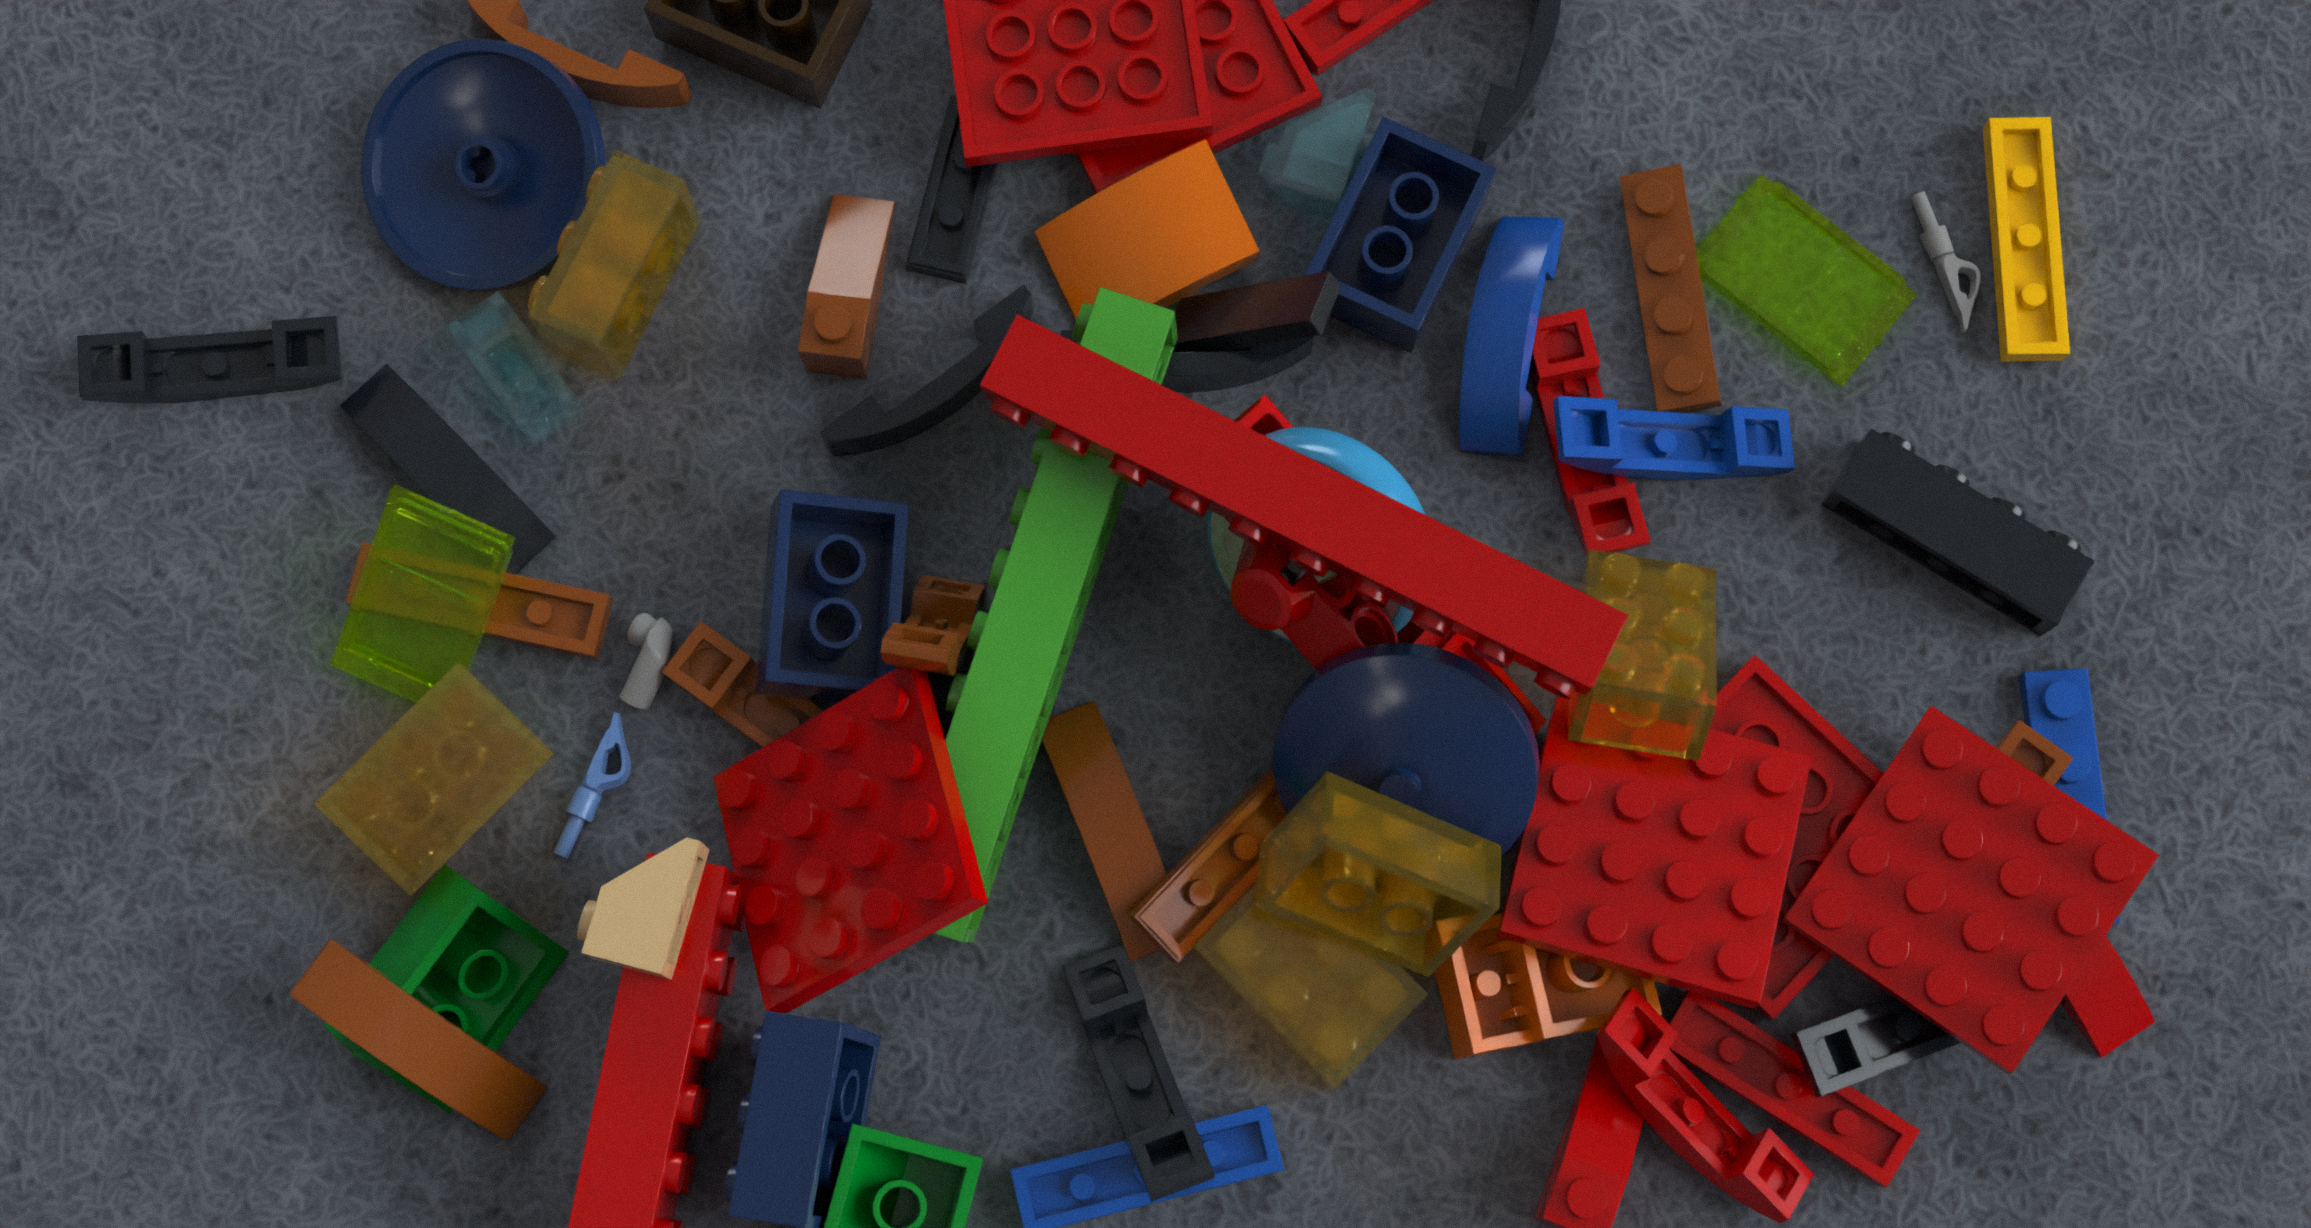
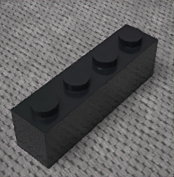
(1959, 531)

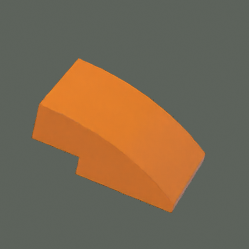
(1151, 234)
(1519, 995)

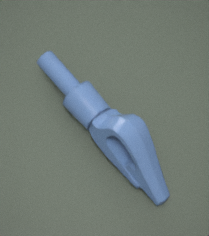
(588, 795)

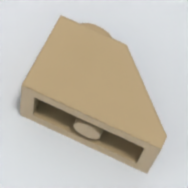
(645, 911)

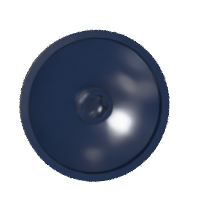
(479, 163)
(1416, 731)

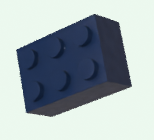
(1400, 231)
(829, 593)
(796, 1120)

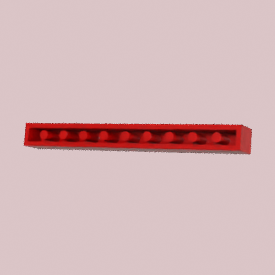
(1303, 507)

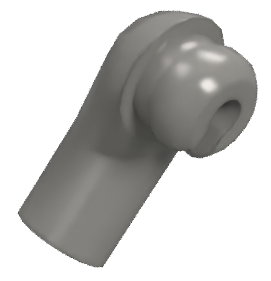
(647, 675)

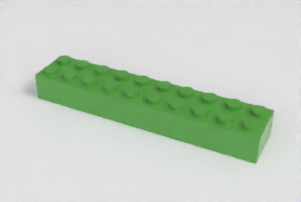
(1040, 599)

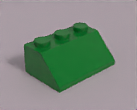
(464, 961)
(901, 1183)

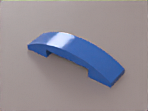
(1502, 335)
(1672, 444)

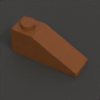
(846, 287)

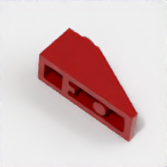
(1592, 1153)

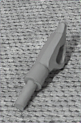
(1947, 265)

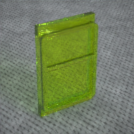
(1803, 278)
(421, 595)

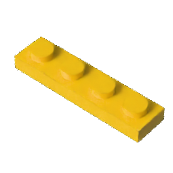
(2026, 239)

